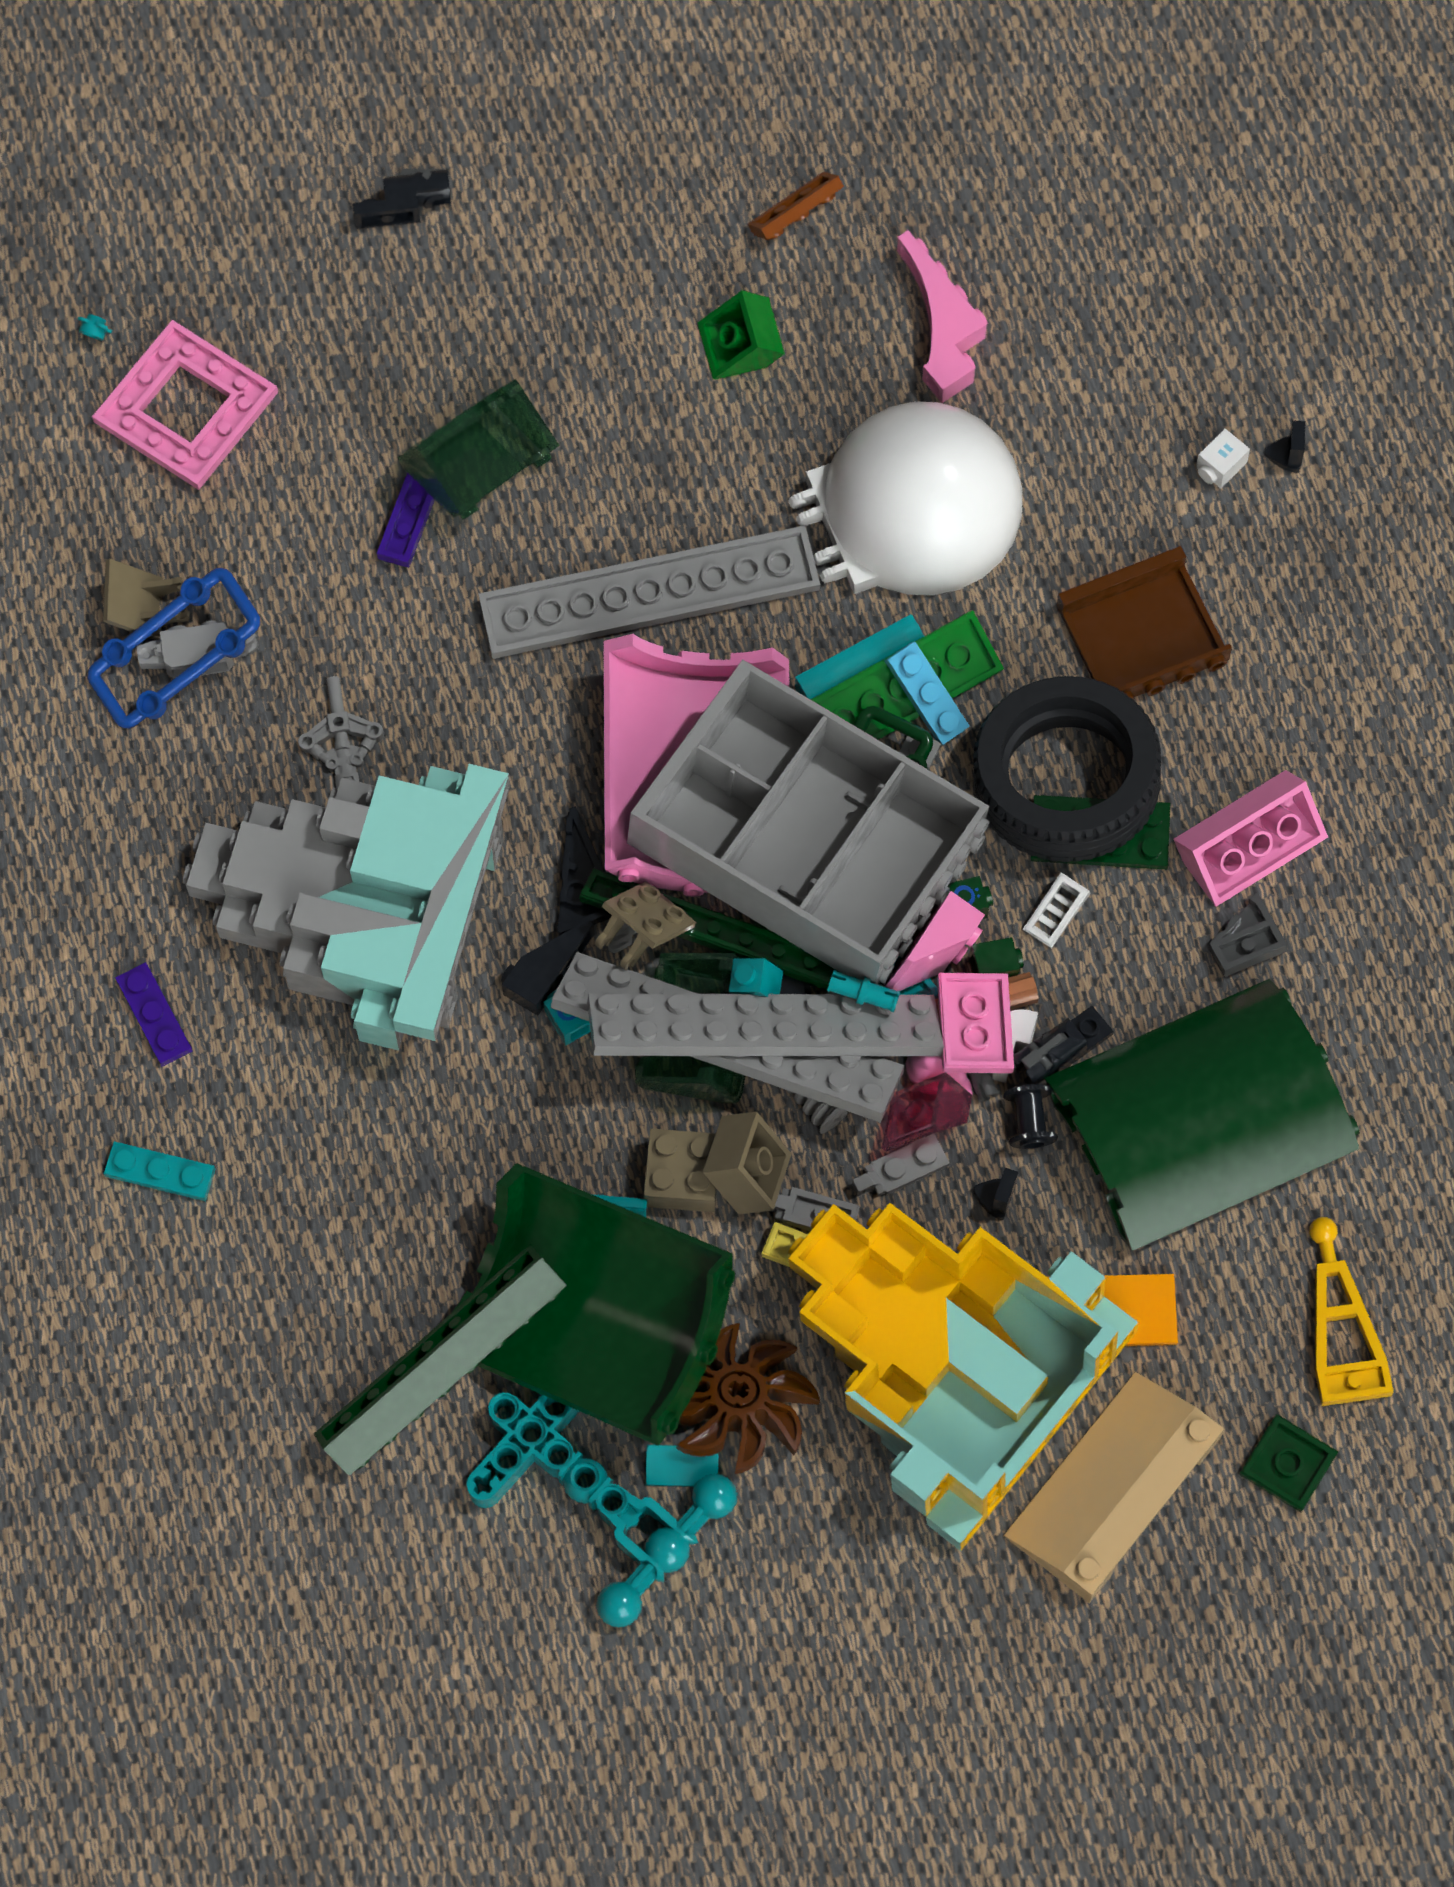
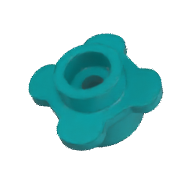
(93, 327)

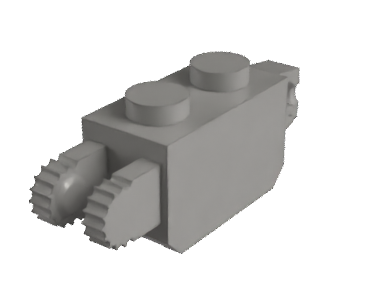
(185, 645)

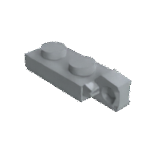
(902, 1167)
(800, 1207)

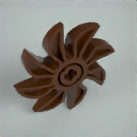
(744, 1399)

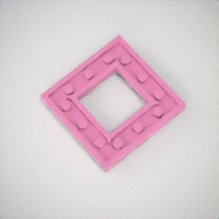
(194, 460)

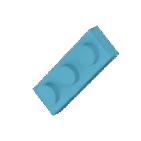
(927, 693)

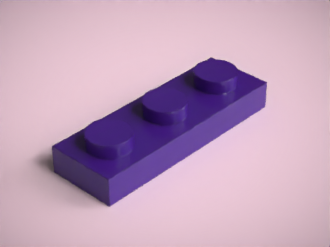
(405, 524)
(153, 1014)

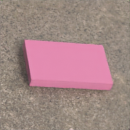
(975, 1022)

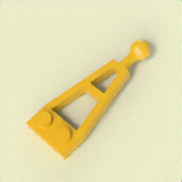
(1353, 1380)

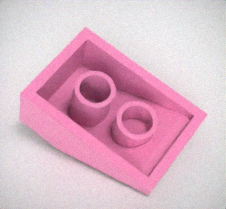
(939, 943)

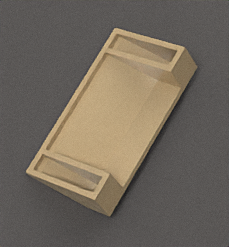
(1113, 1484)

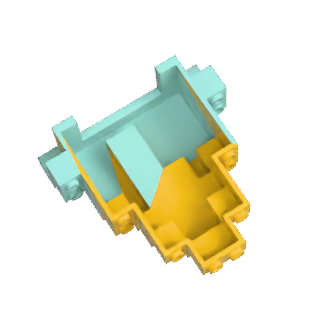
(955, 1354)

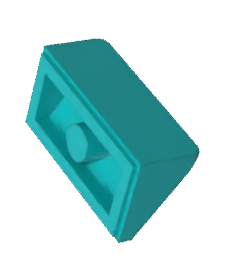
(674, 1468)

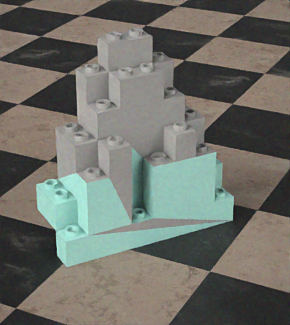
(362, 891)

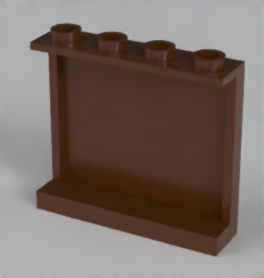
(1143, 626)

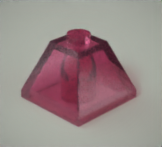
(926, 1111)

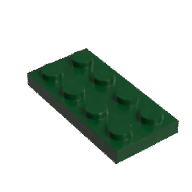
(1146, 850)

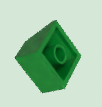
(741, 335)

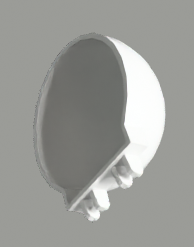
(915, 501)

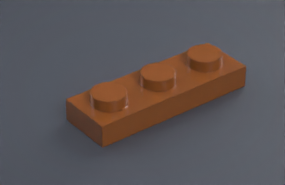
(796, 206)

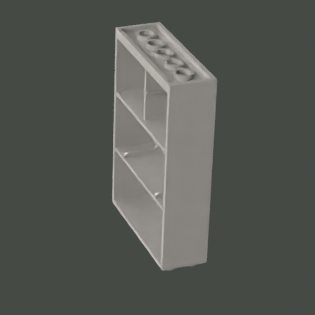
(808, 825)

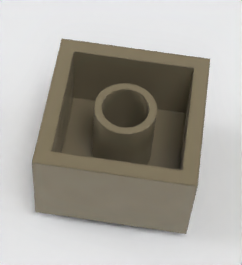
(747, 1163)
(676, 1171)

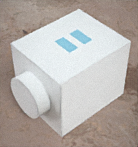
(1222, 459)

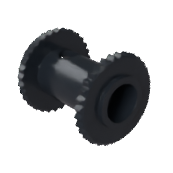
(1030, 1116)

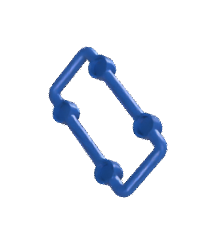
(227, 643)

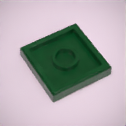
(1288, 1463)

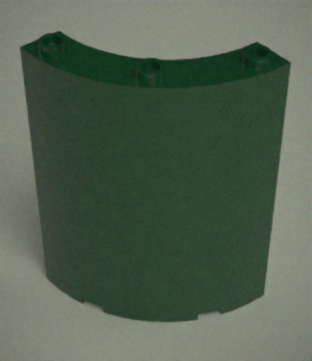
(1205, 1112)
(635, 1309)

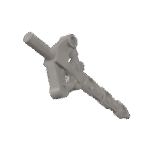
(339, 724)

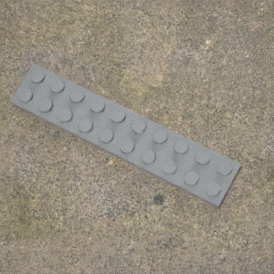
(649, 592)
(761, 1025)
(846, 1082)

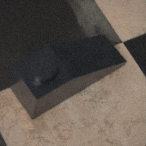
(544, 968)

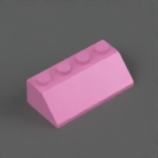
(1251, 837)

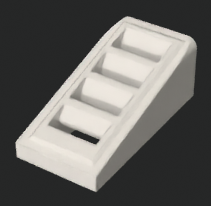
(1071, 886)

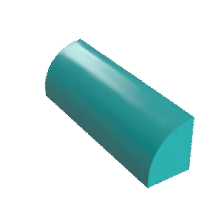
(857, 657)

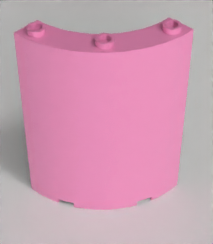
(647, 715)

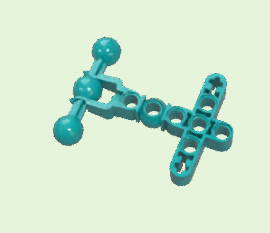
(665, 1548)

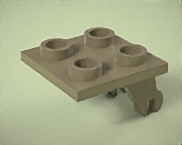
(135, 595)
(649, 915)

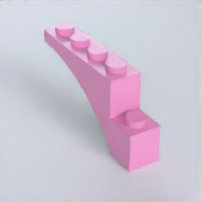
(952, 320)

